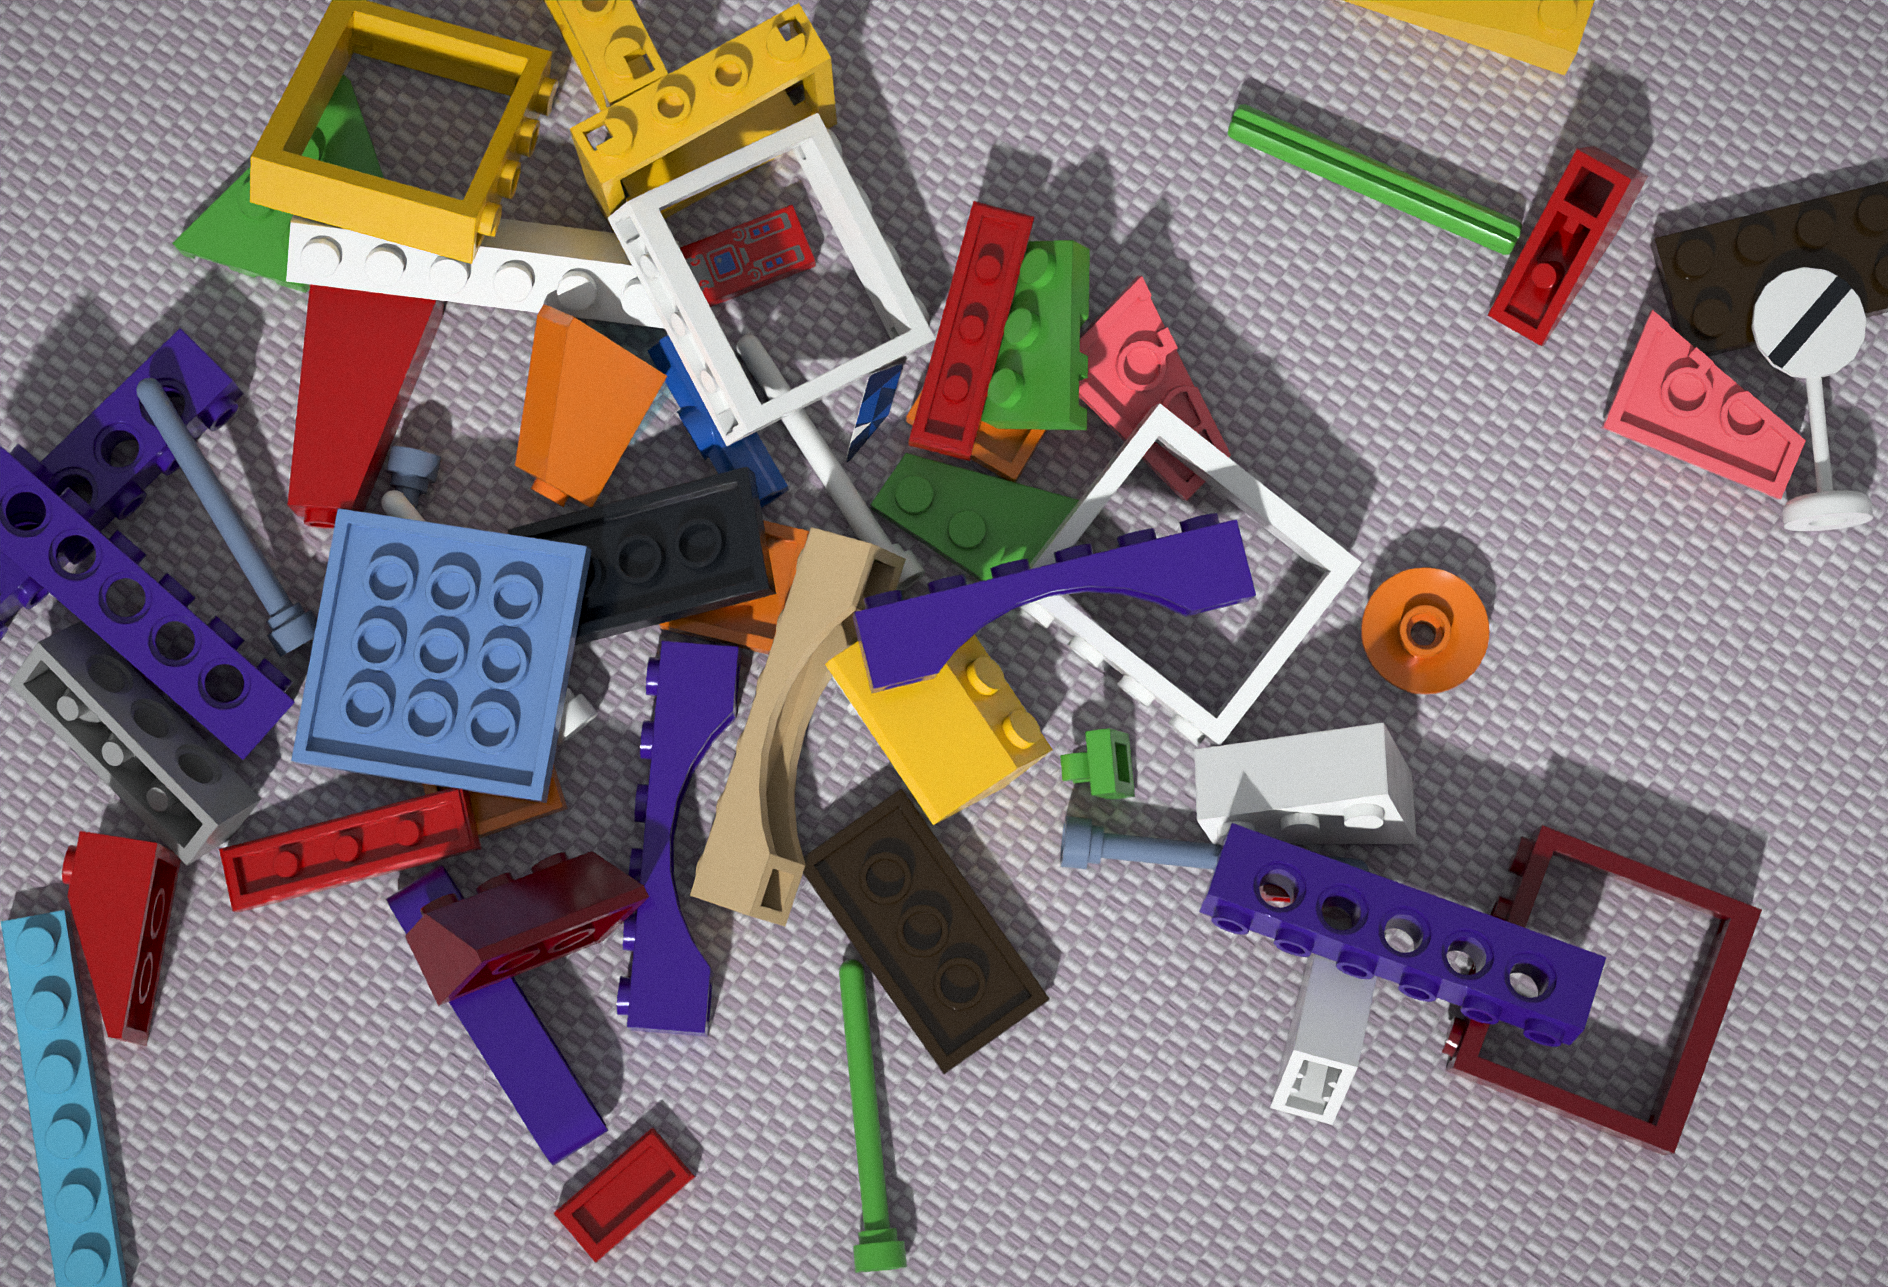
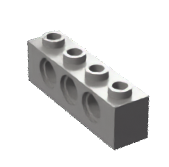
(134, 741)

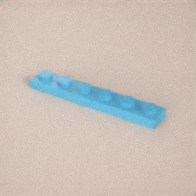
(63, 1101)

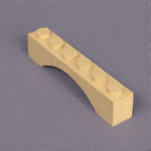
(754, 844)

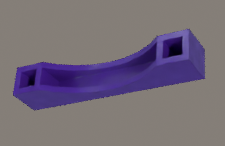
(1182, 572)
(693, 707)

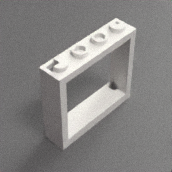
(693, 323)
(1255, 500)

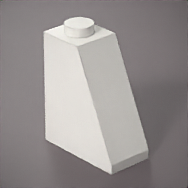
(1323, 1038)

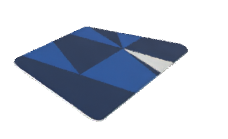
(874, 406)

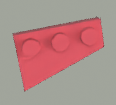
(1137, 367)
(1697, 413)

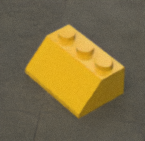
(948, 734)

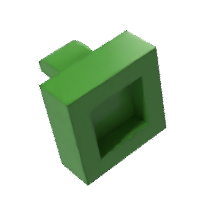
(1104, 765)

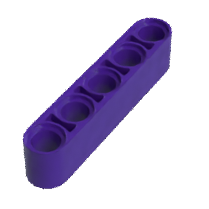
(514, 1043)

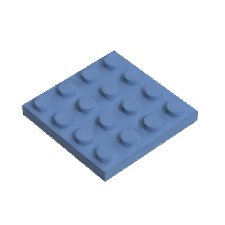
(441, 655)

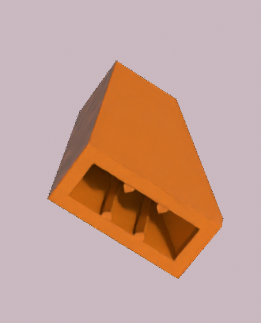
(579, 407)

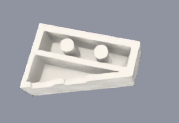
(1309, 788)

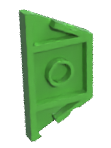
(256, 237)

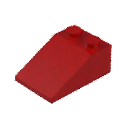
(122, 913)

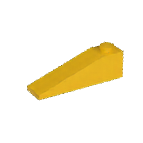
(1526, 30)

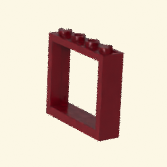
(1701, 1021)

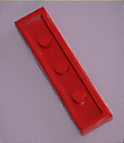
(971, 331)
(350, 849)

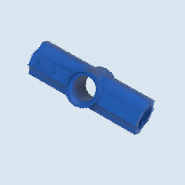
(744, 453)

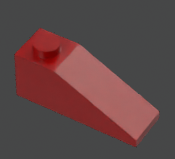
(1567, 242)

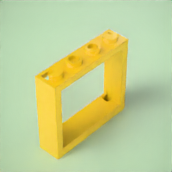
(607, 46)
(707, 112)
(377, 205)

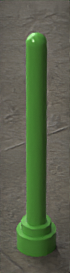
(878, 1242)

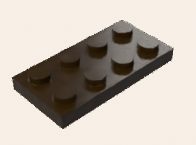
(1721, 268)
(923, 931)

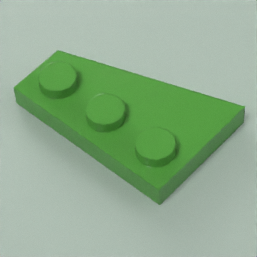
(1040, 348)
(968, 514)

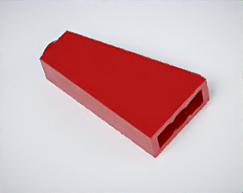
(353, 391)

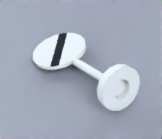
(1811, 329)

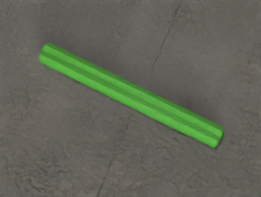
(1374, 179)

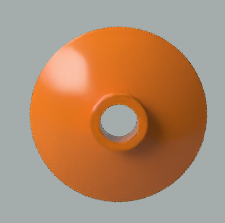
(1445, 606)

